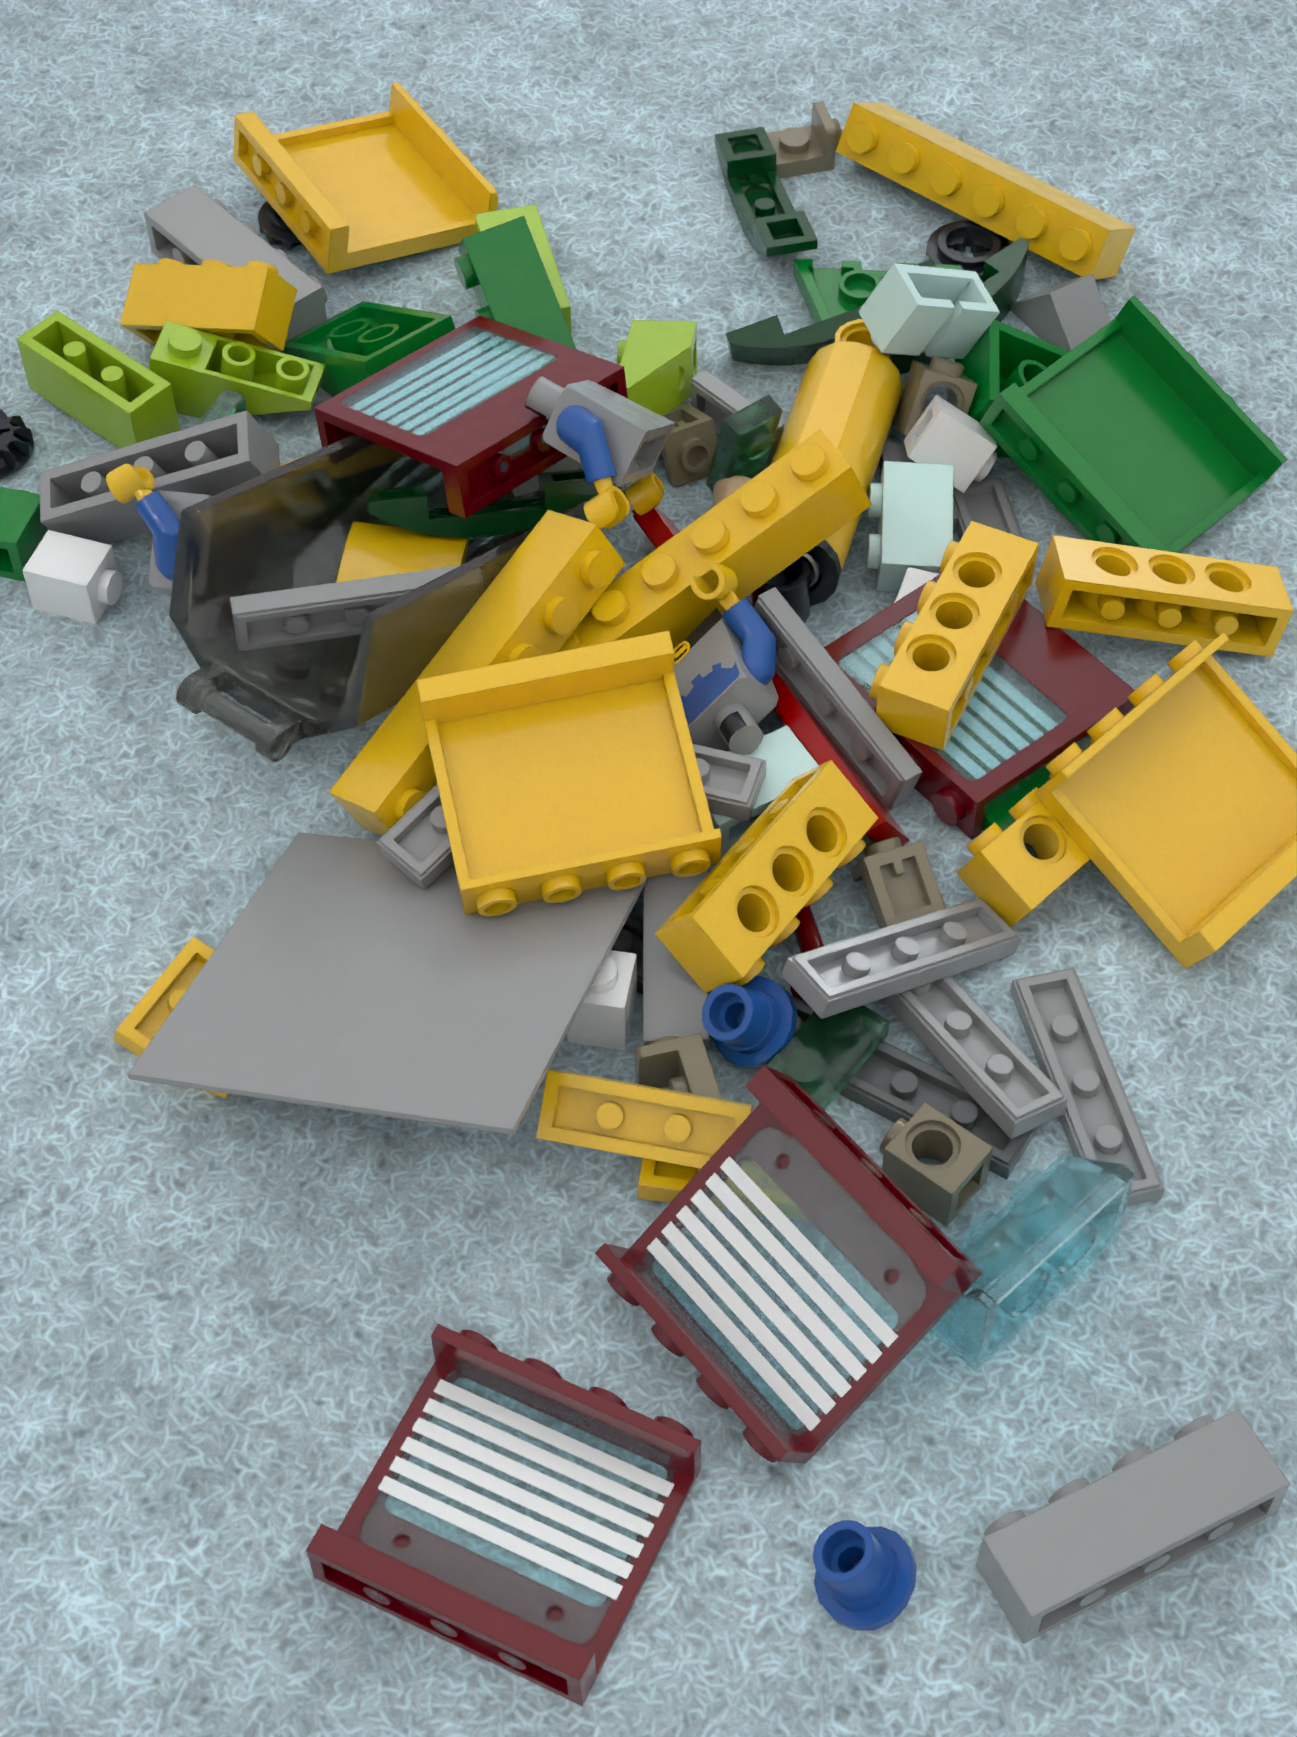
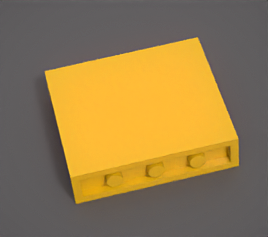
(366, 183)
(567, 774)
(1184, 804)

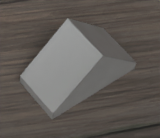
(1064, 312)

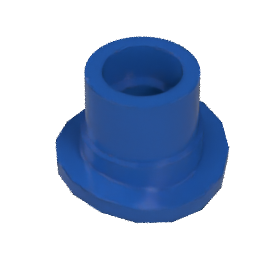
(750, 1021)
(863, 1574)

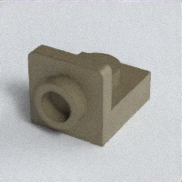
(809, 147)
(689, 445)
(898, 881)
(677, 1063)

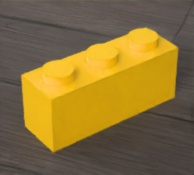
(213, 297)

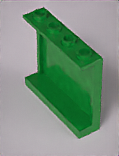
(1133, 437)

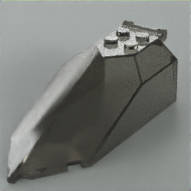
(292, 534)

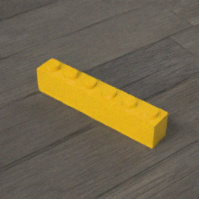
(985, 190)
(750, 531)
(519, 616)

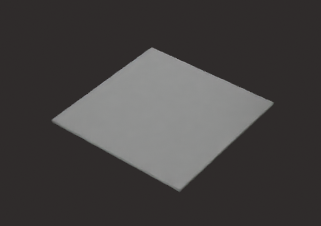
(384, 994)

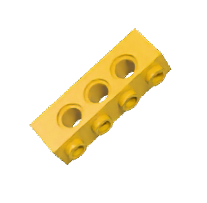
(1162, 595)
(954, 634)
(1008, 874)
(768, 878)

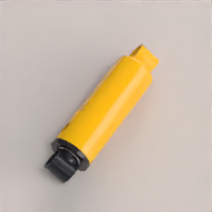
(852, 398)

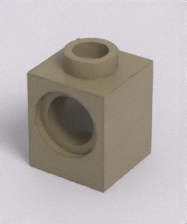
(922, 380)
(942, 1188)

